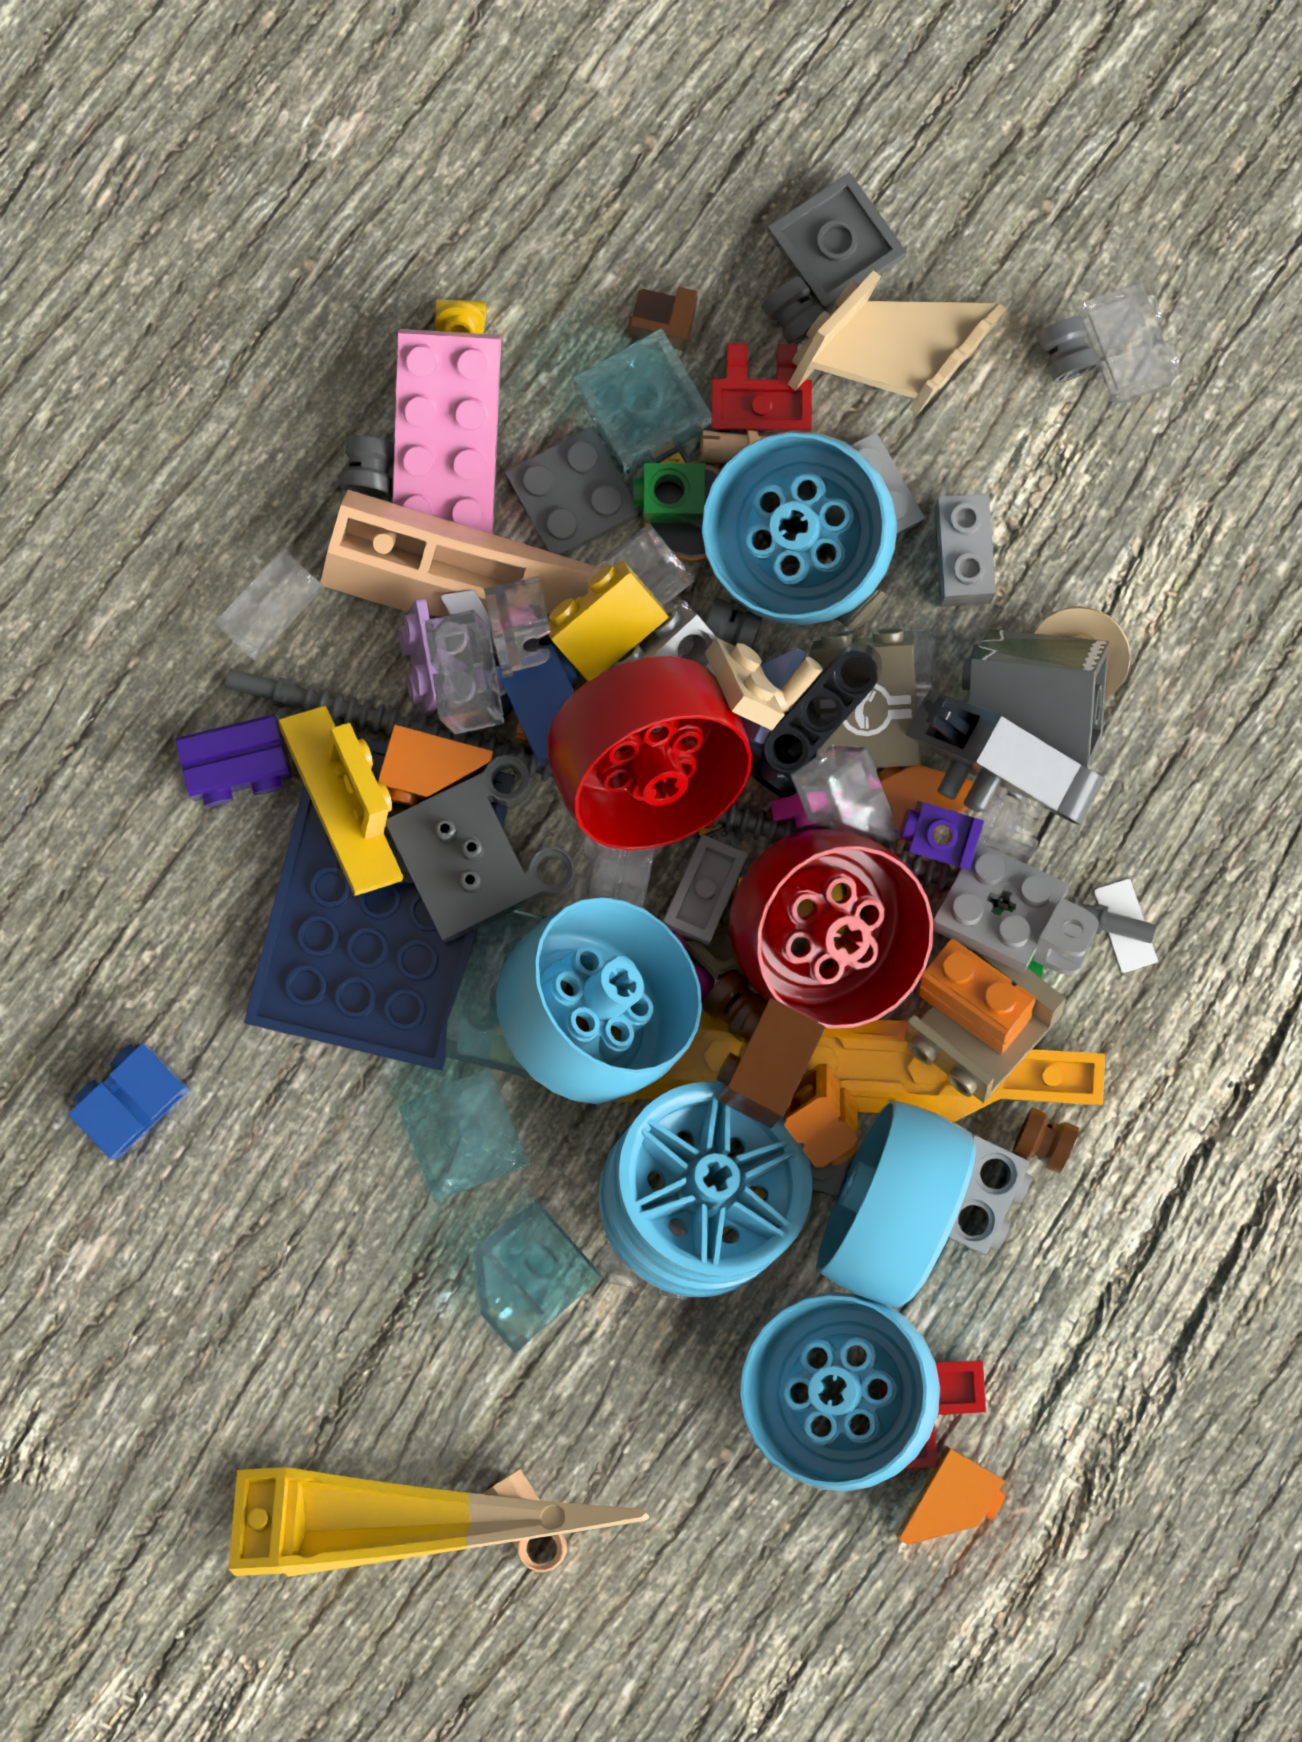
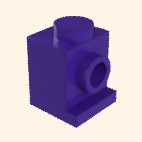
(962, 839)

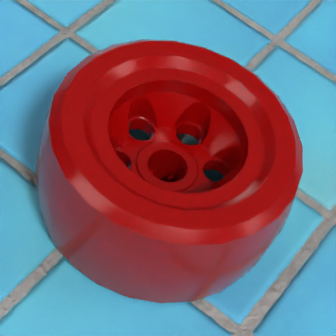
(664, 780)
(873, 959)

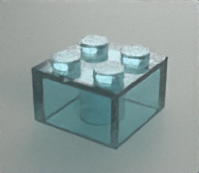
(642, 402)

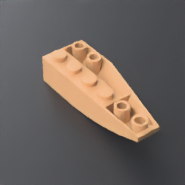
(408, 555)

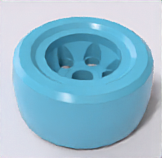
(736, 515)
(623, 975)
(897, 1204)
(898, 1422)

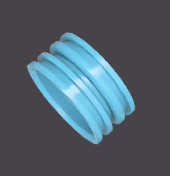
(639, 1217)

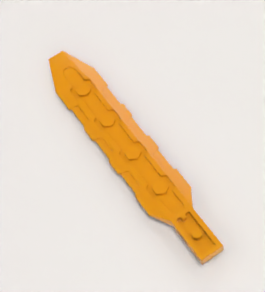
(879, 1068)

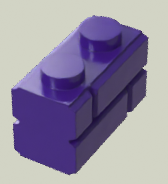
(234, 760)

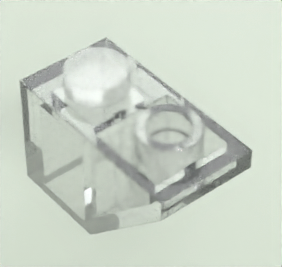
(846, 793)

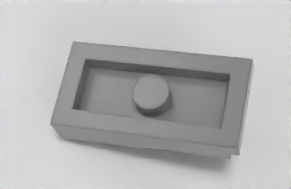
(705, 890)

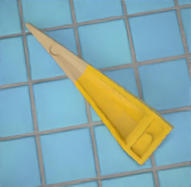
(326, 1522)

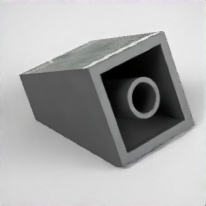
(1043, 686)

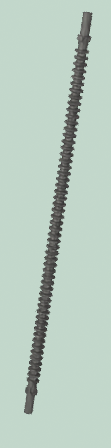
(285, 694)

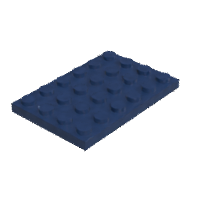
(358, 966)

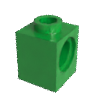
(687, 476)

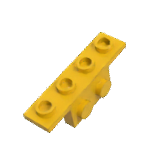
(345, 796)

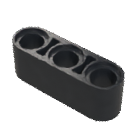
(816, 731)

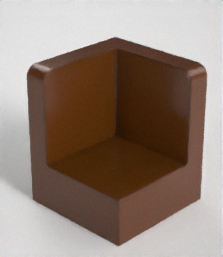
(664, 311)

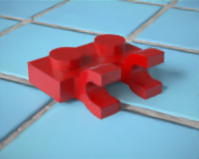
(760, 403)

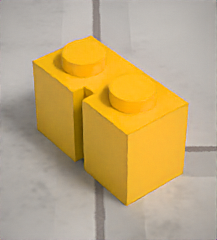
(605, 621)

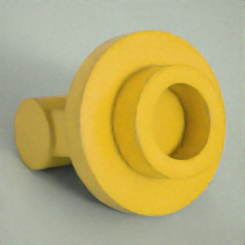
(460, 316)

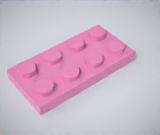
(447, 425)

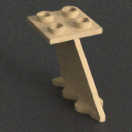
(894, 343)

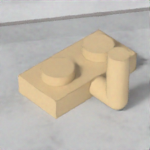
(747, 687)

